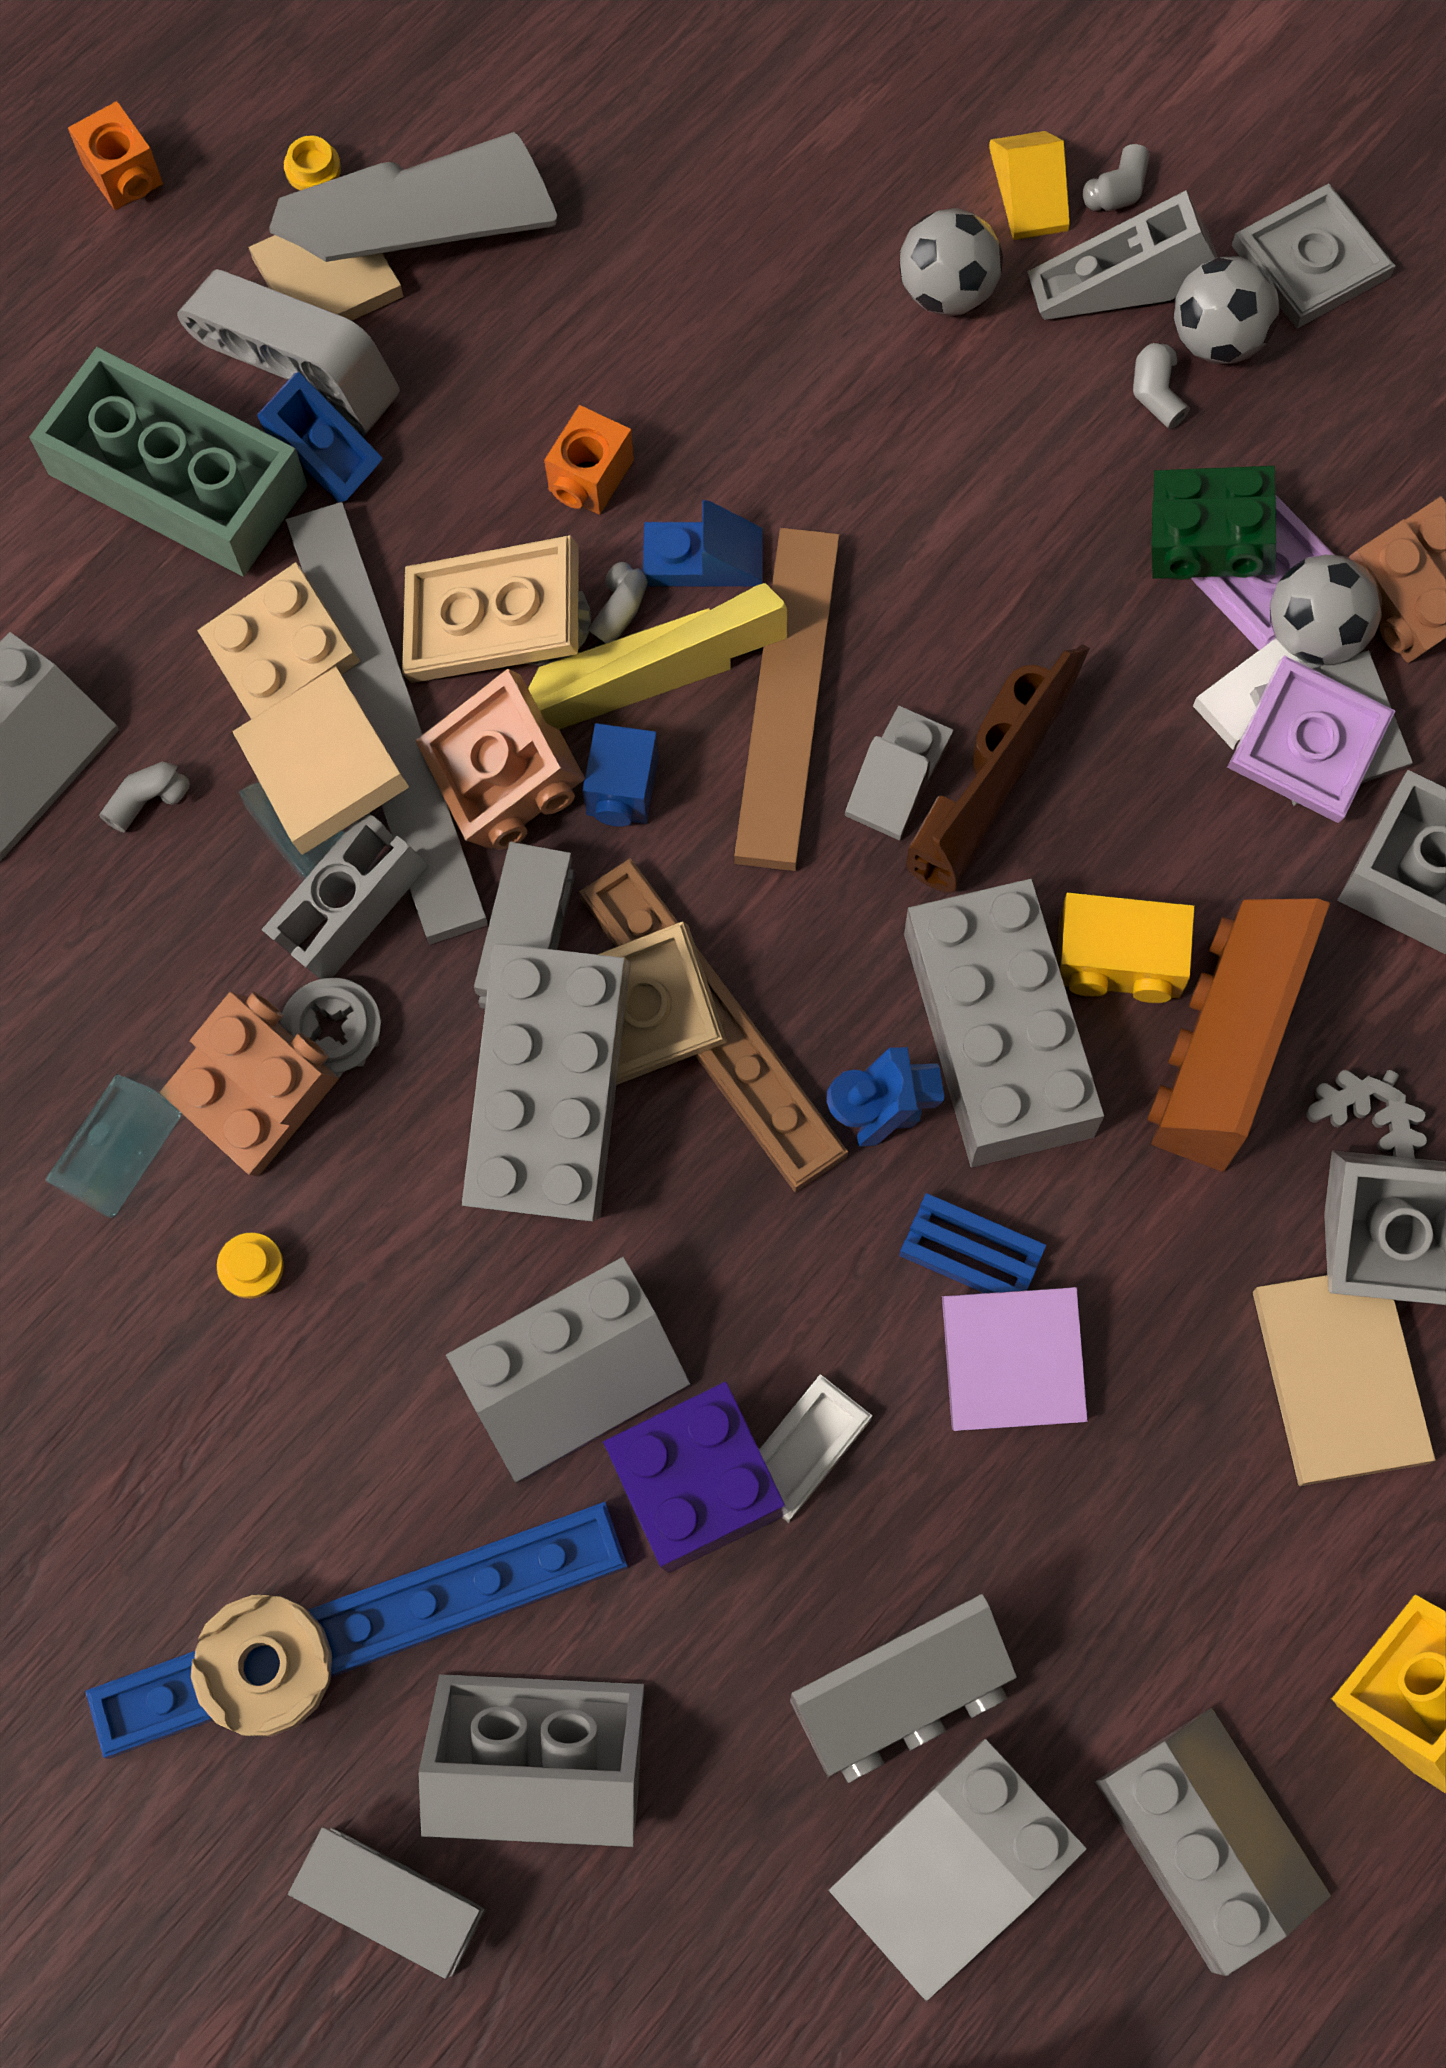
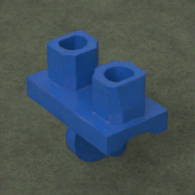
(885, 1095)

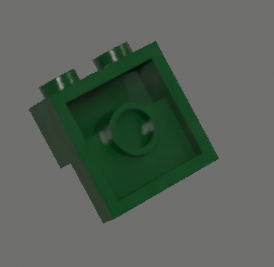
(1214, 522)

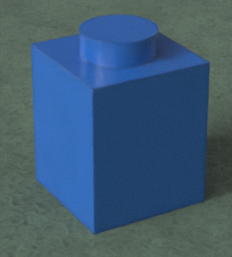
(620, 775)

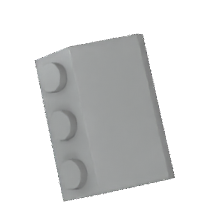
(45, 736)
(1386, 1227)
(569, 1370)
(905, 1690)
(532, 1760)
(1214, 1843)

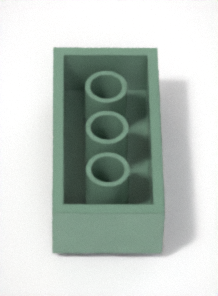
(169, 461)

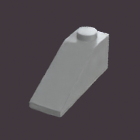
(1127, 264)

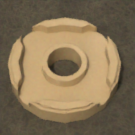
(302, 1672)

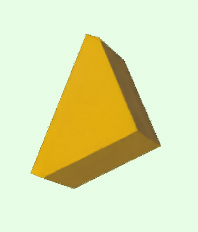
(1032, 183)

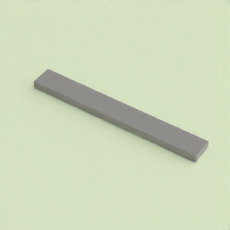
(419, 814)

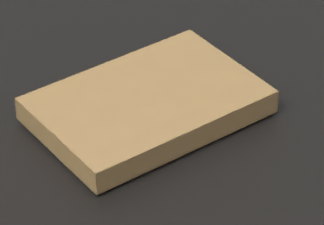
(491, 609)
(319, 760)
(1341, 1381)

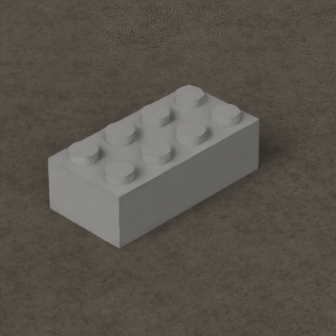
(1404, 864)
(1002, 1023)
(546, 1082)

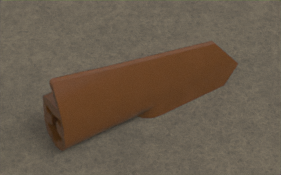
(957, 829)

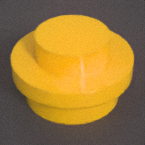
(311, 162)
(250, 1265)

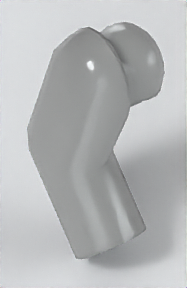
(1120, 186)
(1152, 384)
(628, 588)
(139, 788)

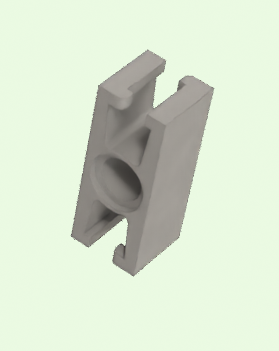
(336, 872)
(528, 904)
(387, 1902)

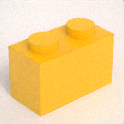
(1124, 946)

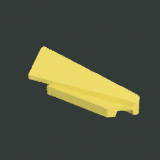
(658, 658)

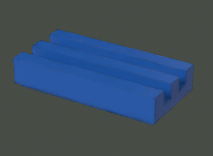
(980, 1227)

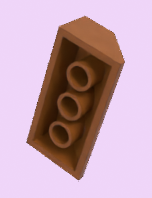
(1237, 1029)

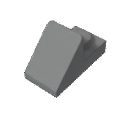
(898, 772)

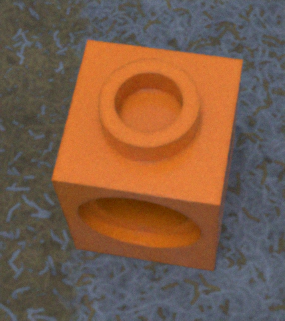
(115, 155)
(589, 439)

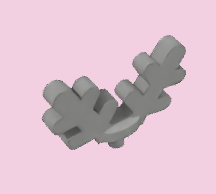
(1357, 1093)

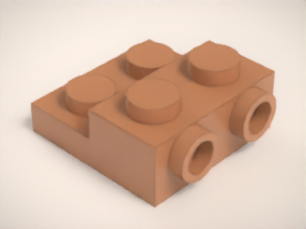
(1411, 577)
(500, 763)
(249, 1080)

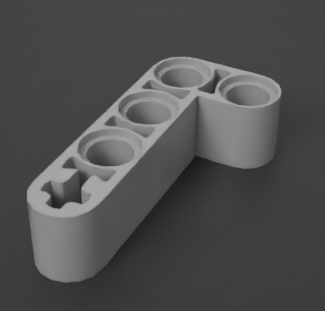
(293, 337)

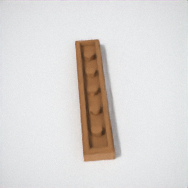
(787, 704)
(746, 1066)

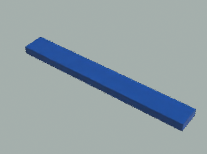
(380, 1621)

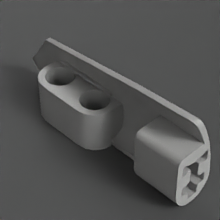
(444, 200)

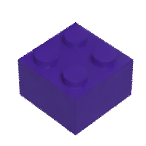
(695, 1477)

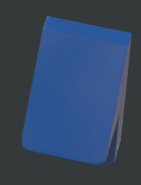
(321, 435)
(704, 553)

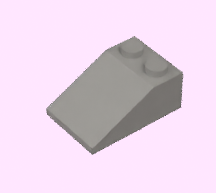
(957, 1869)

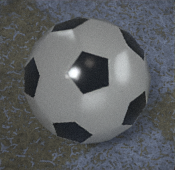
(950, 262)
(1226, 310)
(1325, 609)

